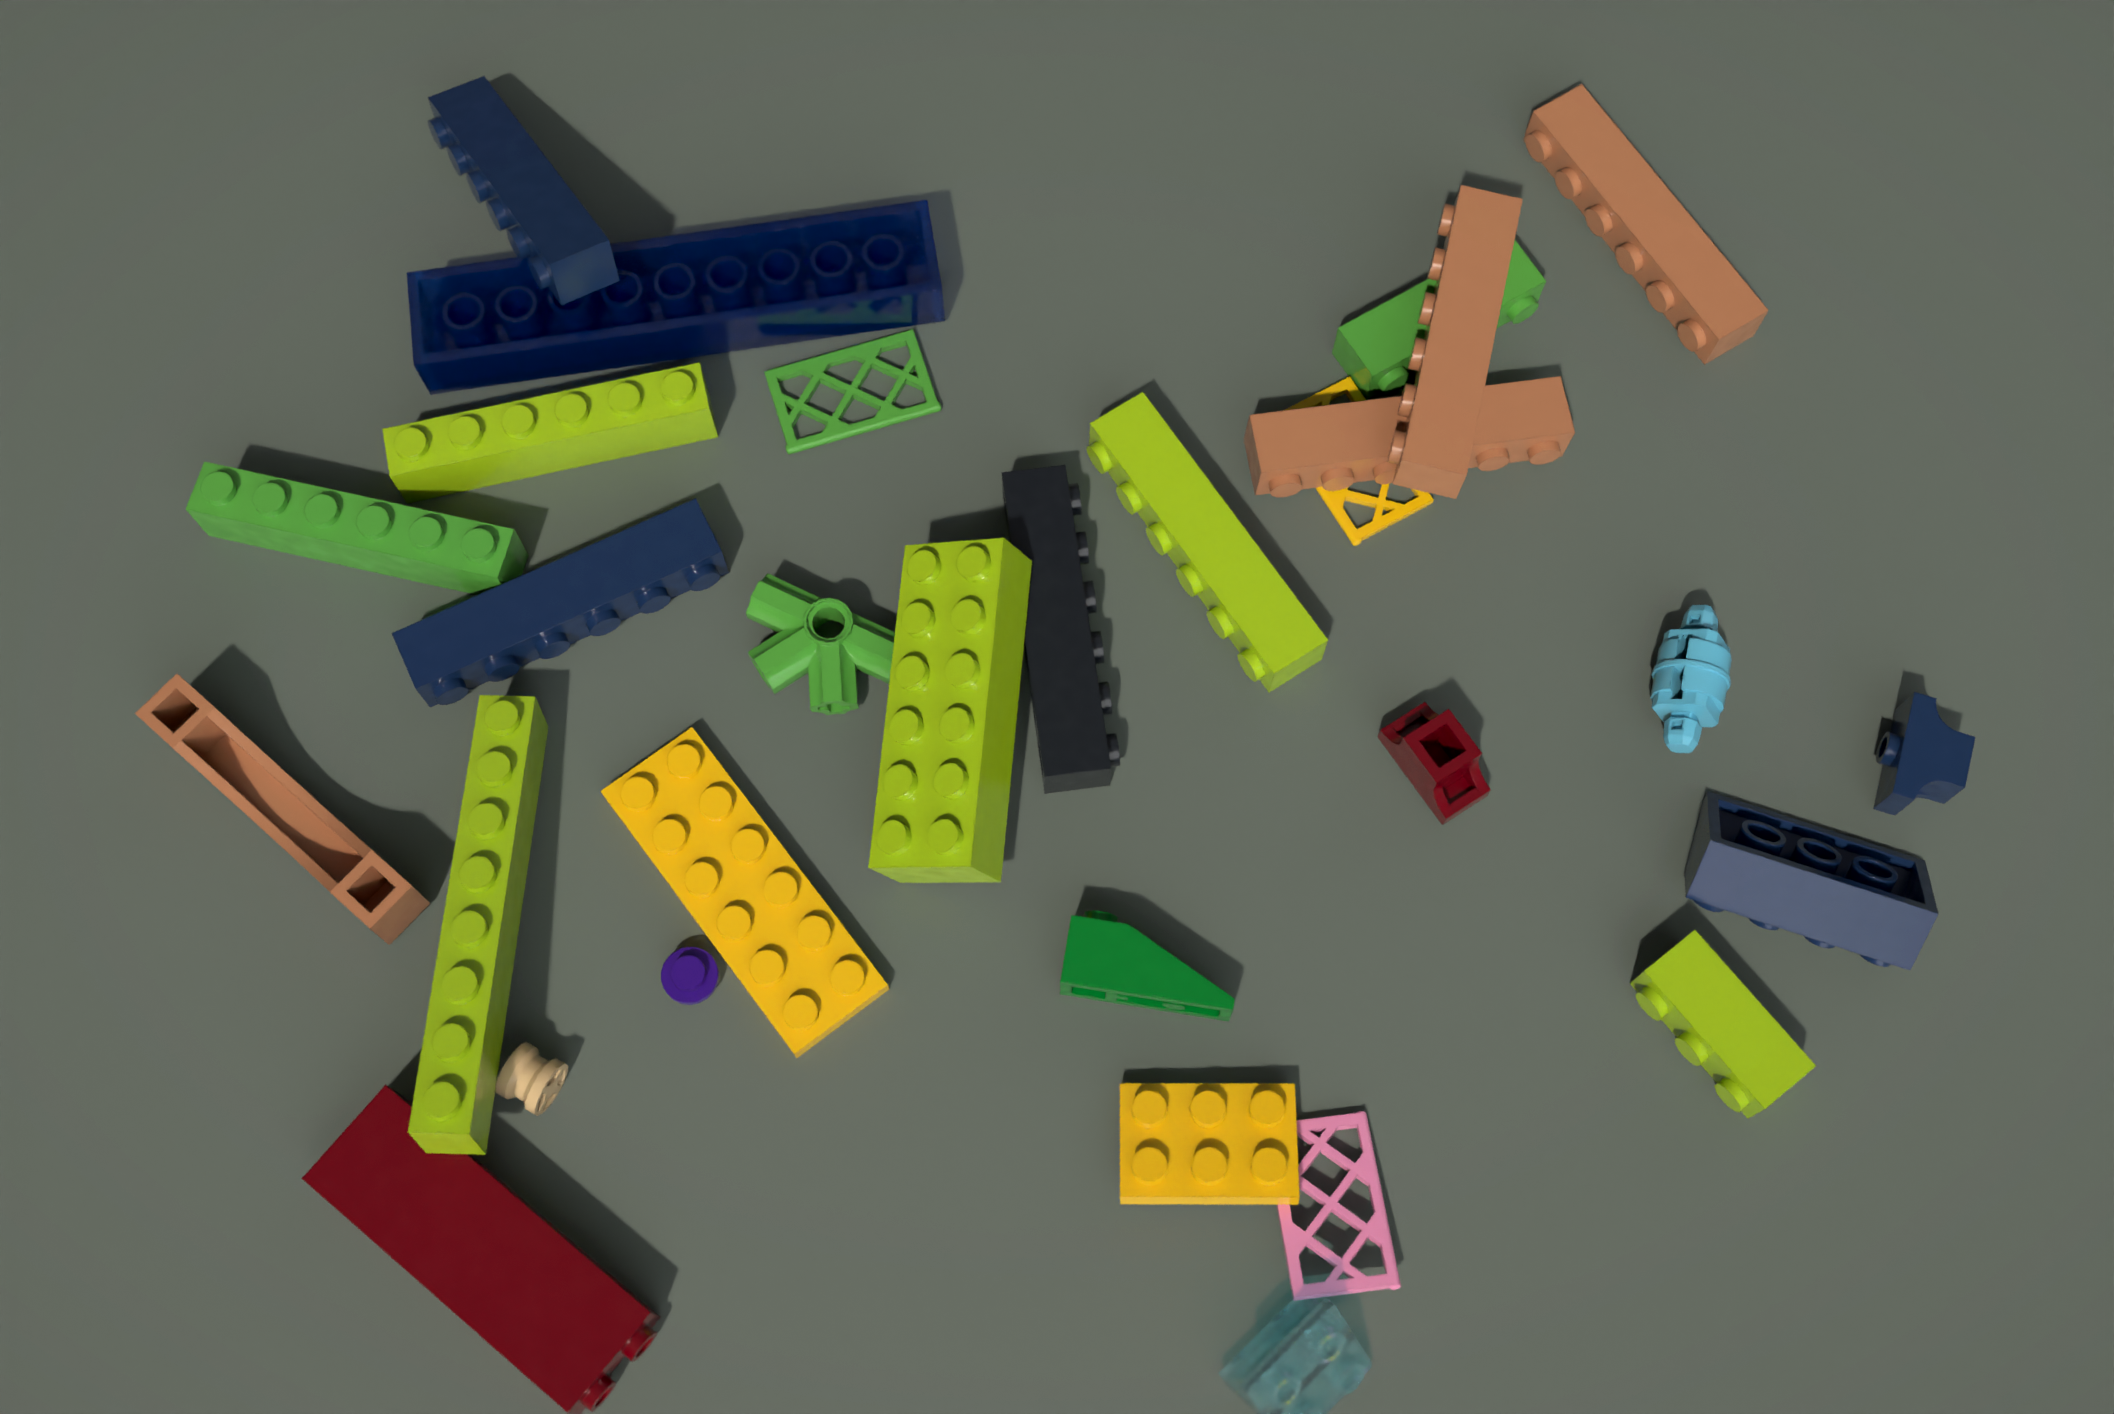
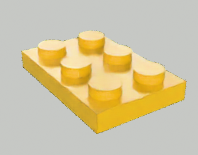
(1208, 1144)

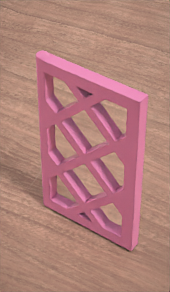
(1375, 1229)

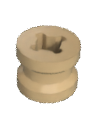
(531, 1078)

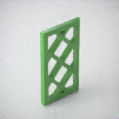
(868, 355)

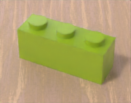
(1721, 1026)

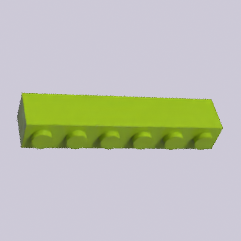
(549, 433)
(1206, 543)

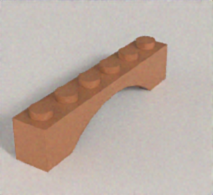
(283, 809)

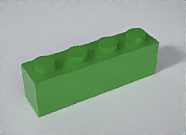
(1379, 342)

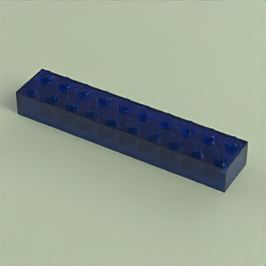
(680, 299)

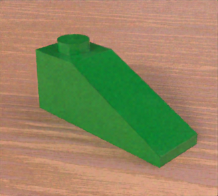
(1127, 968)

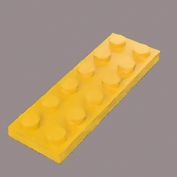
(745, 892)

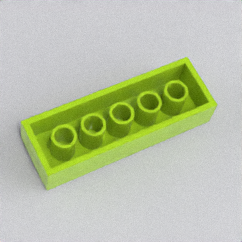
(951, 713)

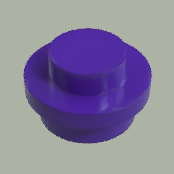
(689, 975)

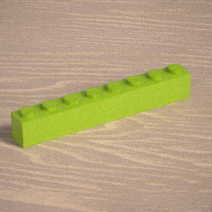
(480, 928)

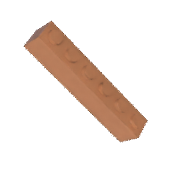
(1643, 225)
(1457, 342)
(1353, 439)

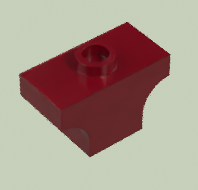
(1437, 760)

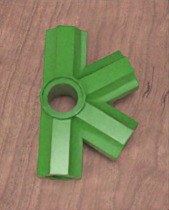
(800, 651)

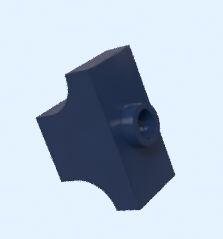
(1921, 757)

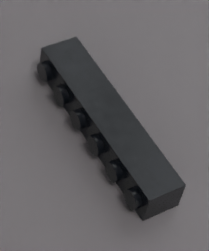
(1058, 636)

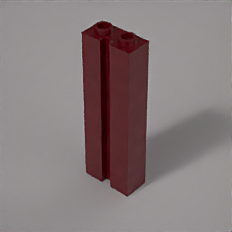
(485, 1255)

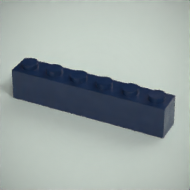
(522, 191)
(561, 604)

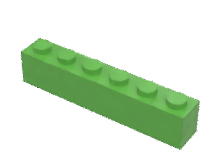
(355, 530)

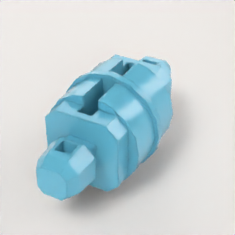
(1691, 678)

